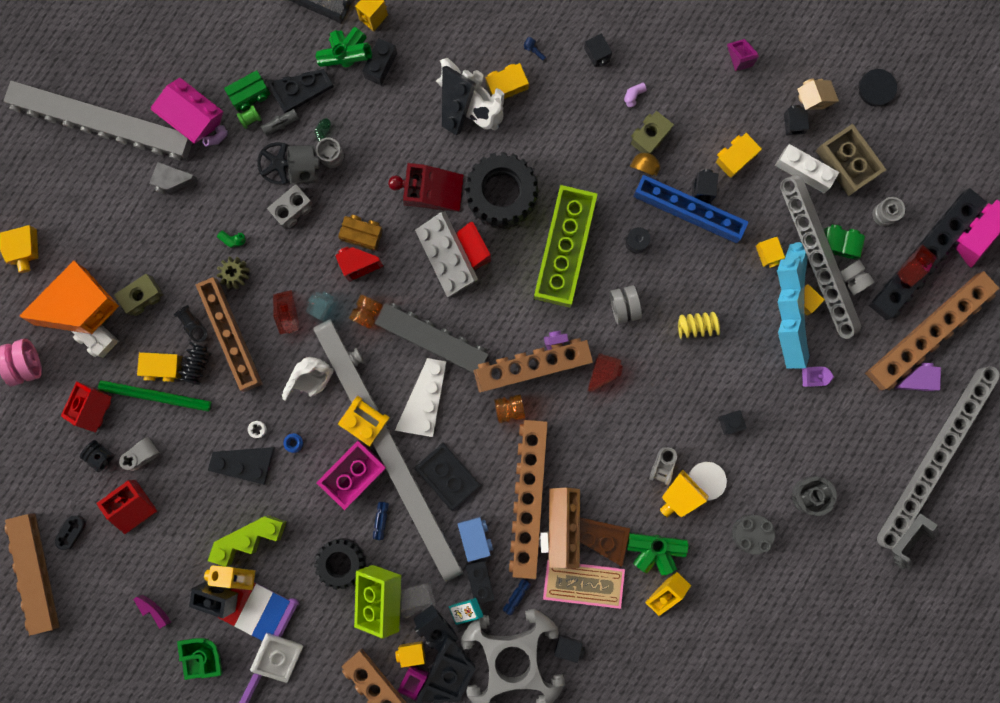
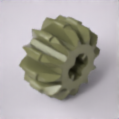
(232, 264)

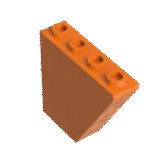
(71, 303)

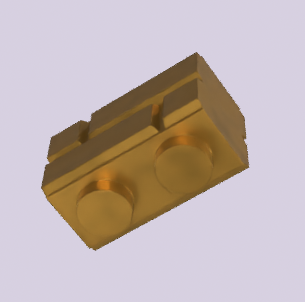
(360, 233)

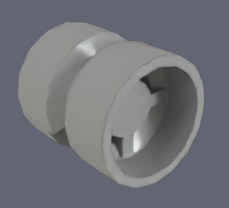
(329, 152)
(888, 211)
(856, 277)

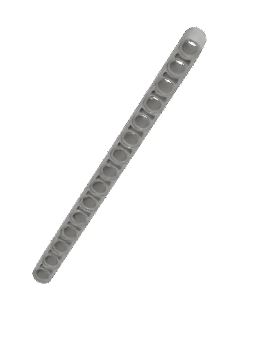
(390, 454)

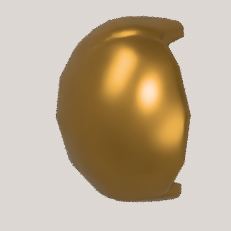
(646, 163)

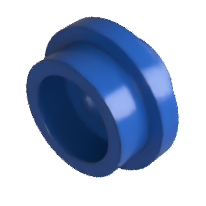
(287, 440)

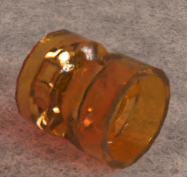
(365, 311)
(509, 408)

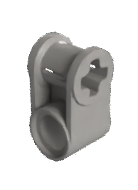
(142, 453)
(663, 467)

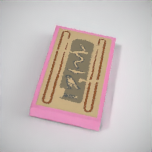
(585, 585)

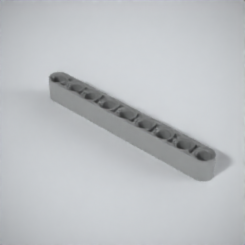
(821, 246)

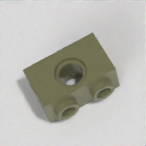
(656, 123)
(128, 296)

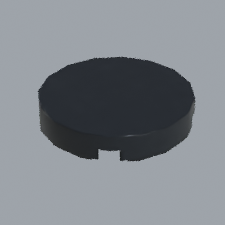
(877, 87)

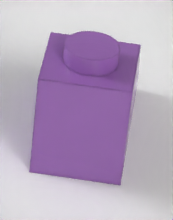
(922, 378)

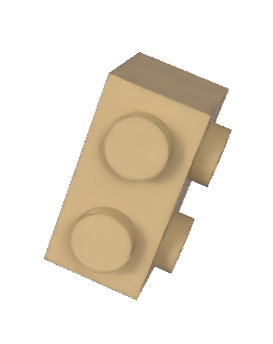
(817, 94)

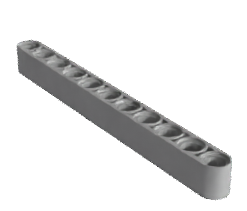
(929, 462)

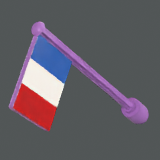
(260, 613)

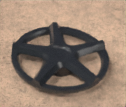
(278, 163)

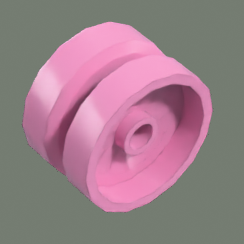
(19, 362)

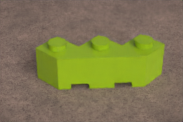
(246, 539)

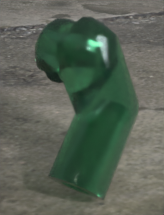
(322, 129)

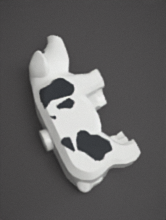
(483, 108)

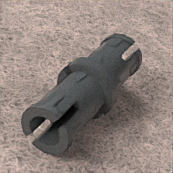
(269, 127)

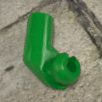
(231, 241)

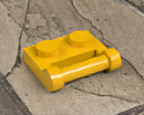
(361, 427)

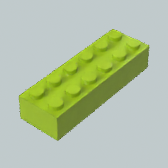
(565, 246)

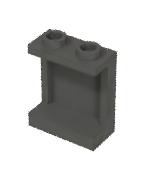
(920, 526)

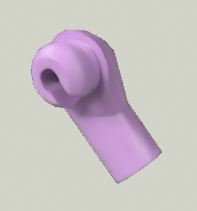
(632, 93)
(217, 138)

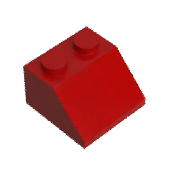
(473, 246)
(357, 263)
(86, 407)

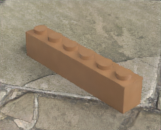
(229, 334)
(31, 574)

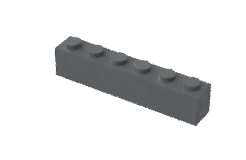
(431, 339)

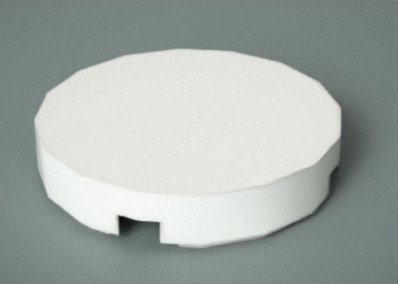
(709, 478)

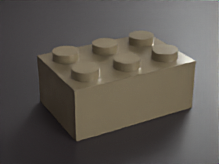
(851, 158)

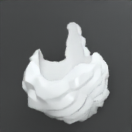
(308, 376)

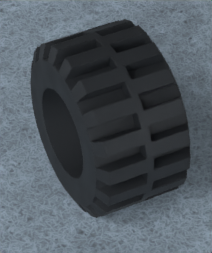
(323, 563)

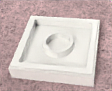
(276, 658)

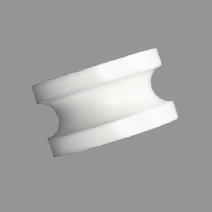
(262, 432)

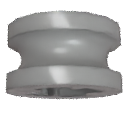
(356, 357)

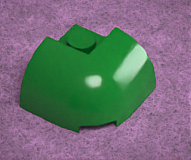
(199, 658)

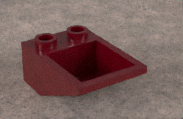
(434, 190)

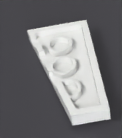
(422, 407)

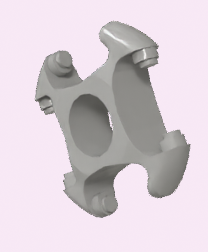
(526, 641)

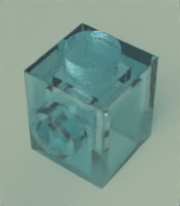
(320, 305)

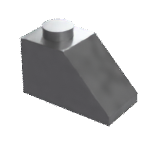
(170, 179)

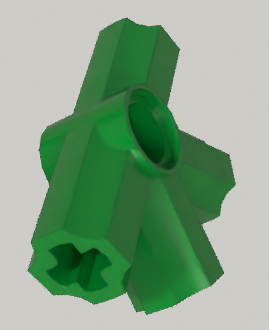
(345, 49)
(661, 556)

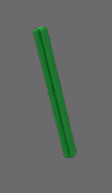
(154, 396)

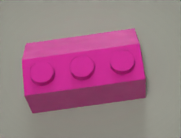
(187, 110)
(981, 236)
(351, 474)

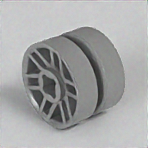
(625, 304)

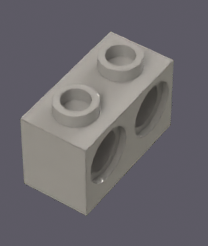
(287, 202)

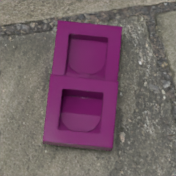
(148, 606)

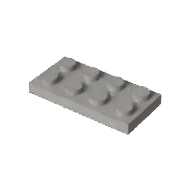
(446, 254)

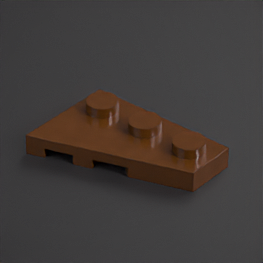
(605, 539)

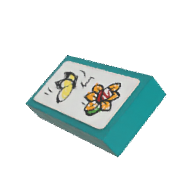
(466, 611)

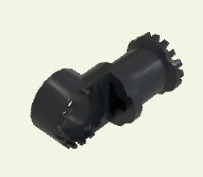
(190, 323)

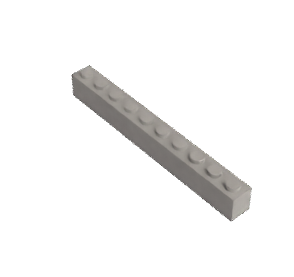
(98, 120)

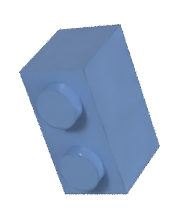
(474, 538)

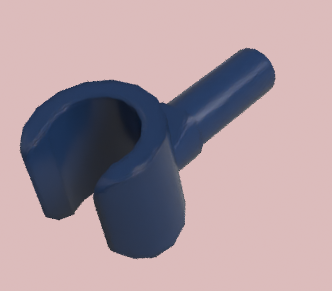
(529, 45)

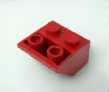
(127, 506)

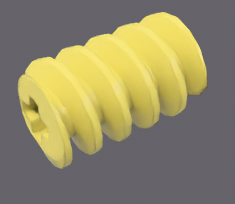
(698, 324)

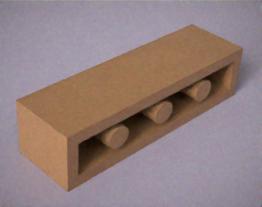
(564, 528)

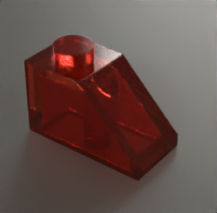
(916, 266)
(285, 312)
(604, 371)

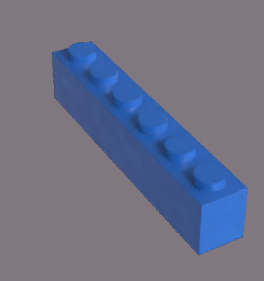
(690, 209)

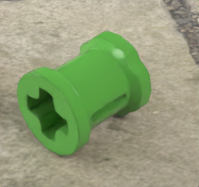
(249, 117)

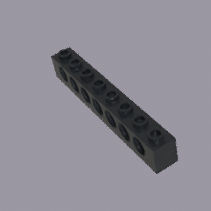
(968, 201)

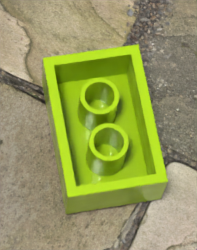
(377, 601)

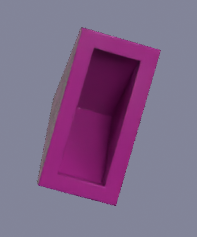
(742, 54)
(413, 682)

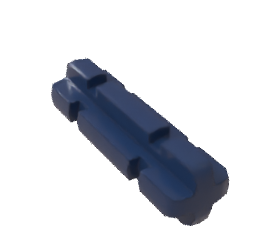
(380, 520)
(516, 597)

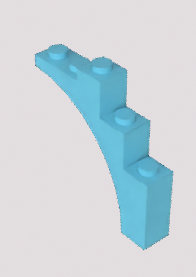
(791, 307)

